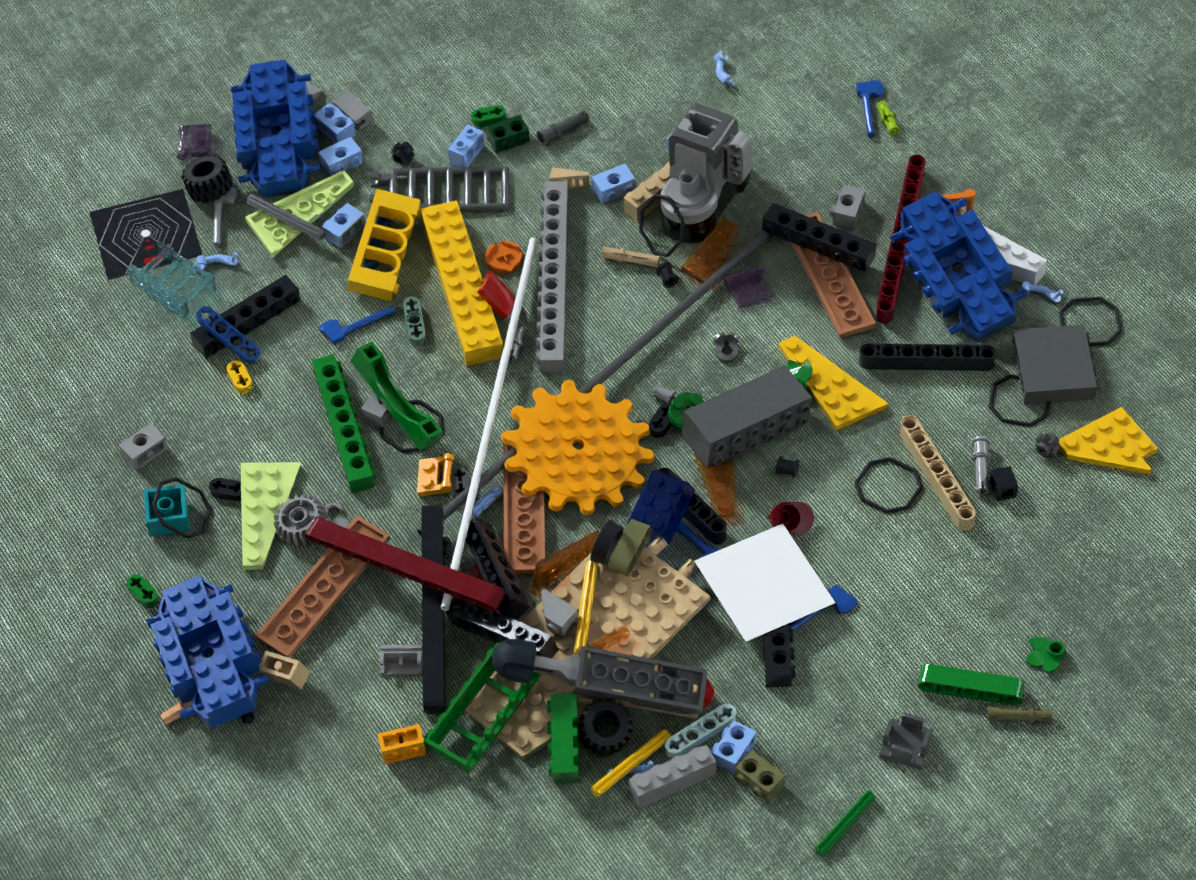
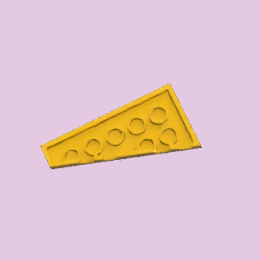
(834, 390)

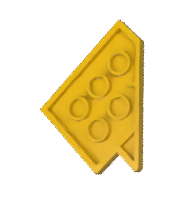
(1111, 443)

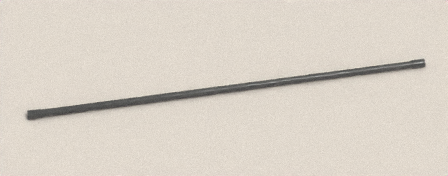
(625, 356)

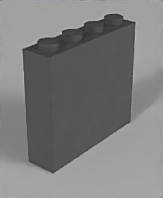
(1055, 364)

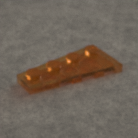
(712, 251)
(720, 486)
(561, 561)

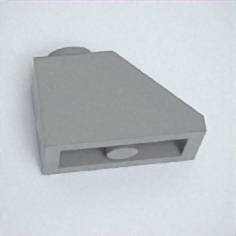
(558, 614)

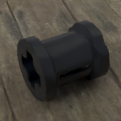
(667, 275)
(787, 466)

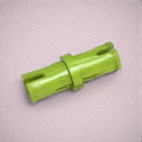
(888, 118)

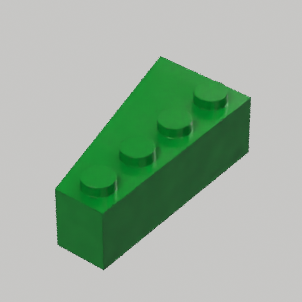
(564, 737)

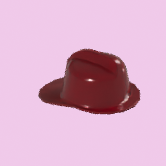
(795, 516)

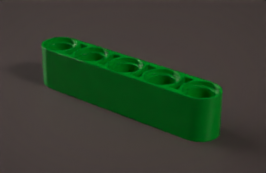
(971, 684)

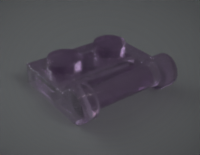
(199, 141)

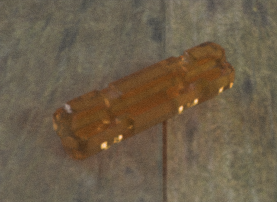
(611, 638)

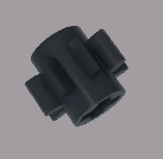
(402, 153)

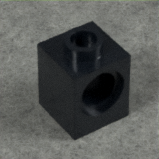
(1003, 483)

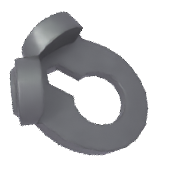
(731, 339)

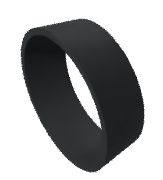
(606, 542)

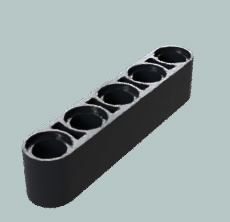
(700, 510)

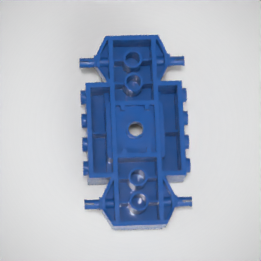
(267, 101)
(939, 243)
(202, 620)

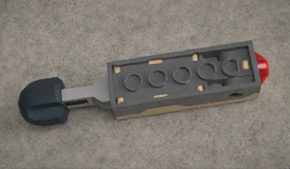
(613, 675)

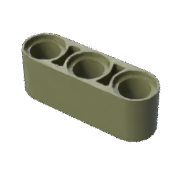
(629, 547)

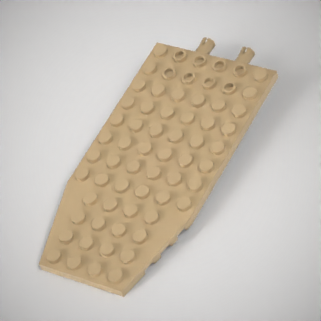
(650, 602)

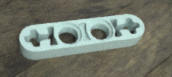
(698, 728)

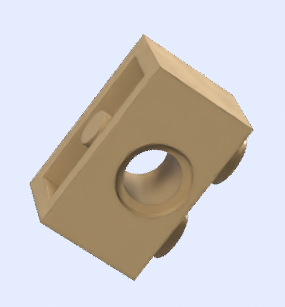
(284, 670)

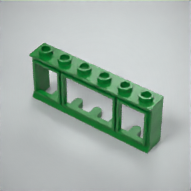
(459, 704)

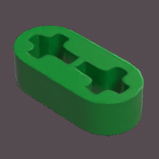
(488, 116)
(146, 588)

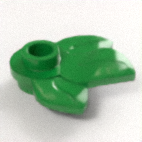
(801, 373)
(1044, 655)

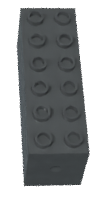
(746, 416)

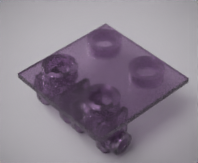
(749, 286)

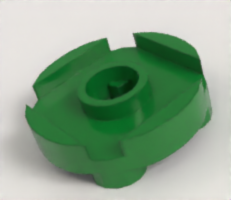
(679, 404)

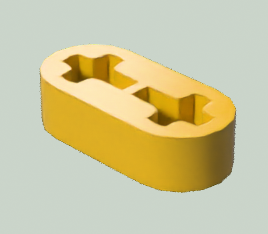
(236, 378)

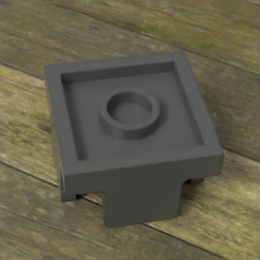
(906, 741)

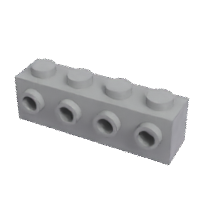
(672, 776)

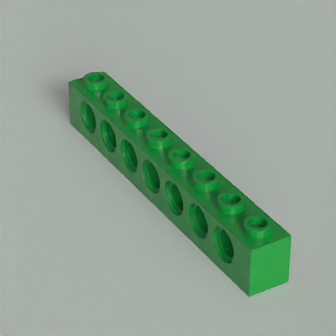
(343, 423)

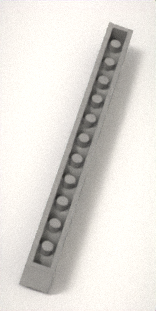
(553, 277)

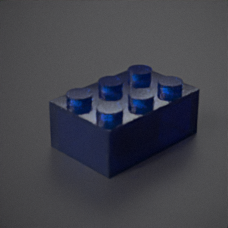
(662, 504)

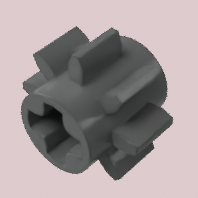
(1047, 444)

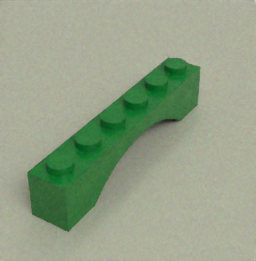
(374, 370)

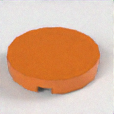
(504, 257)

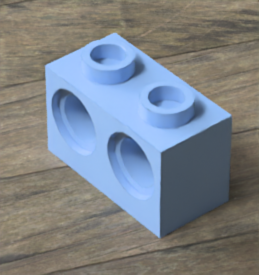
(334, 123)
(466, 147)
(737, 748)

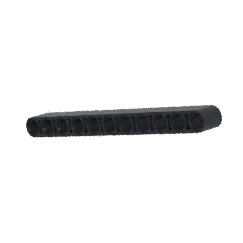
(432, 615)

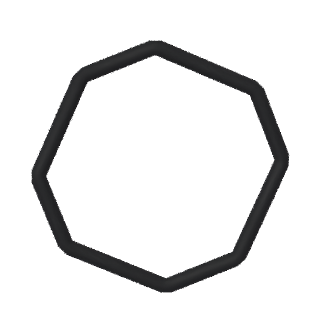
(681, 227)
(1094, 299)
(1009, 420)
(413, 449)
(878, 506)
(171, 527)

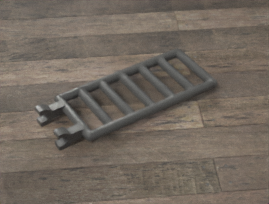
(383, 179)

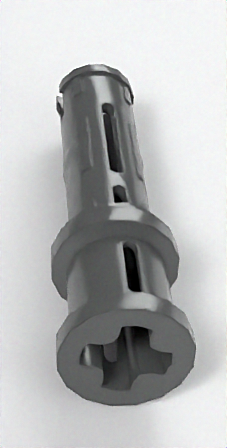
(556, 130)

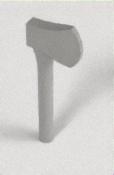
(228, 199)

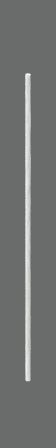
(491, 415)

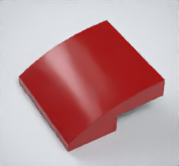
(497, 294)

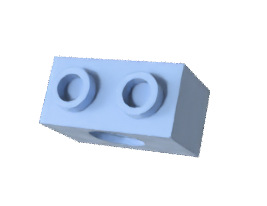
(341, 156)
(613, 183)
(344, 225)

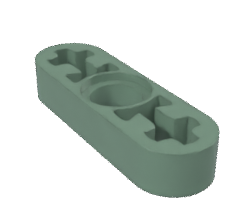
(414, 327)

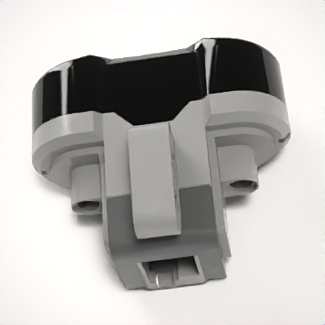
(707, 168)

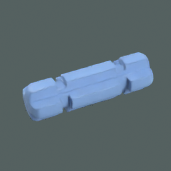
(486, 501)

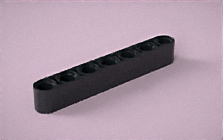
(927, 357)

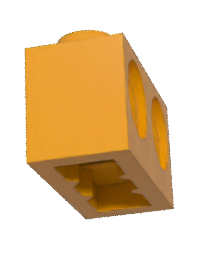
(401, 744)

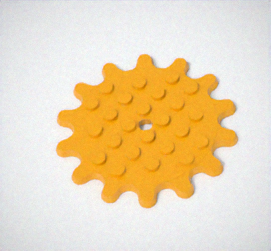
(573, 474)

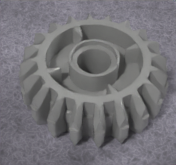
(289, 522)

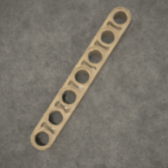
(937, 473)

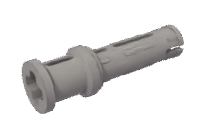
(981, 457)

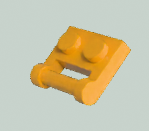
(430, 475)

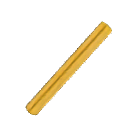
(585, 605)
(630, 763)

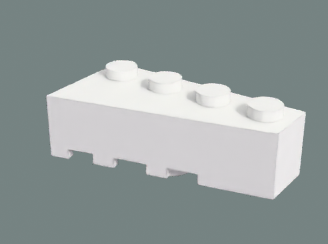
(1023, 262)

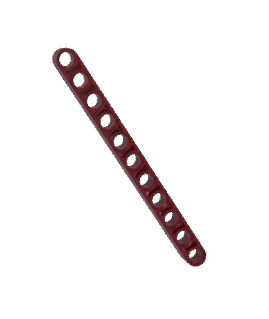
(895, 264)
(405, 564)

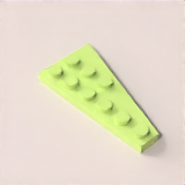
(305, 204)
(261, 494)

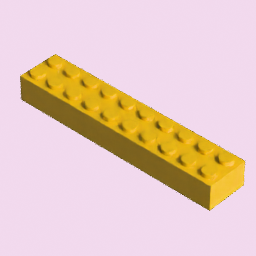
(460, 282)

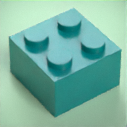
(172, 507)

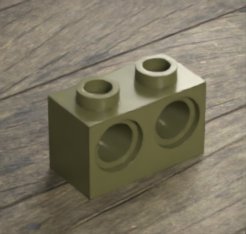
(763, 773)

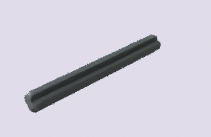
(286, 217)

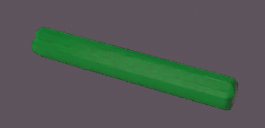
(845, 823)

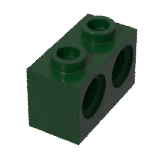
(508, 134)

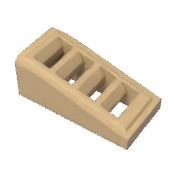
(571, 177)

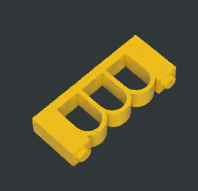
(372, 282)

